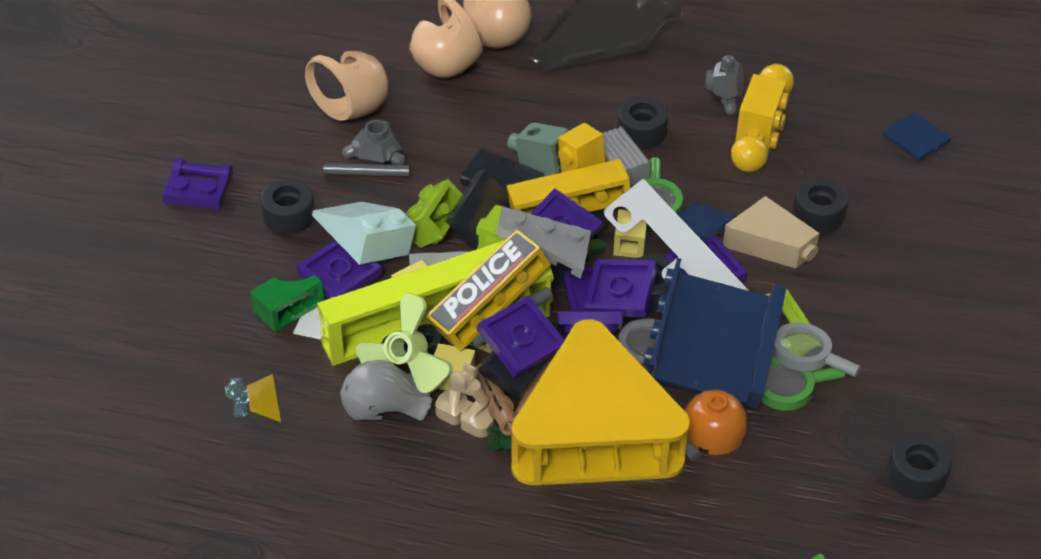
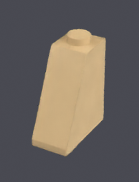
(771, 234)

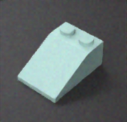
(368, 230)

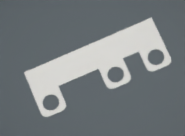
(695, 255)

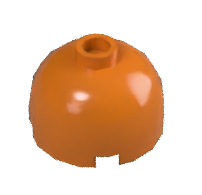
(716, 421)

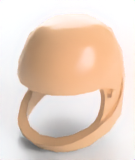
(499, 21)
(446, 48)
(362, 81)

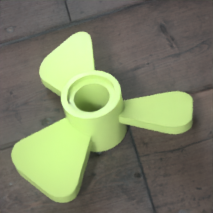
(426, 368)

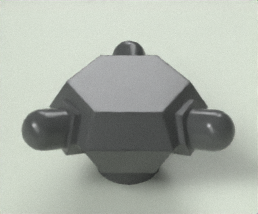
(726, 82)
(376, 144)

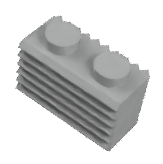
(621, 146)

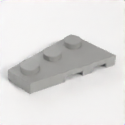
(557, 240)

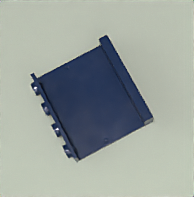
(714, 336)

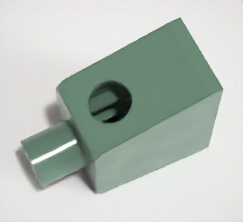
(538, 147)

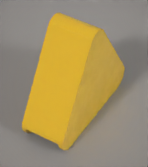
(597, 417)

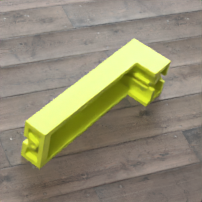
(375, 310)

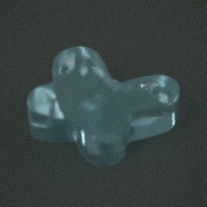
(239, 395)

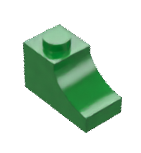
(285, 301)

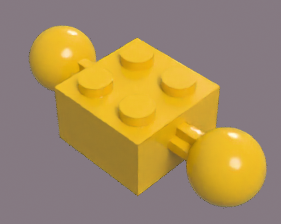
(761, 117)

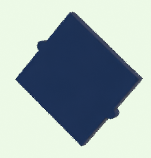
(916, 136)
(705, 220)

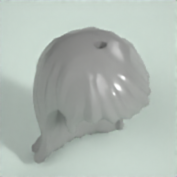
(382, 388)

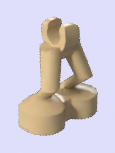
(455, 408)

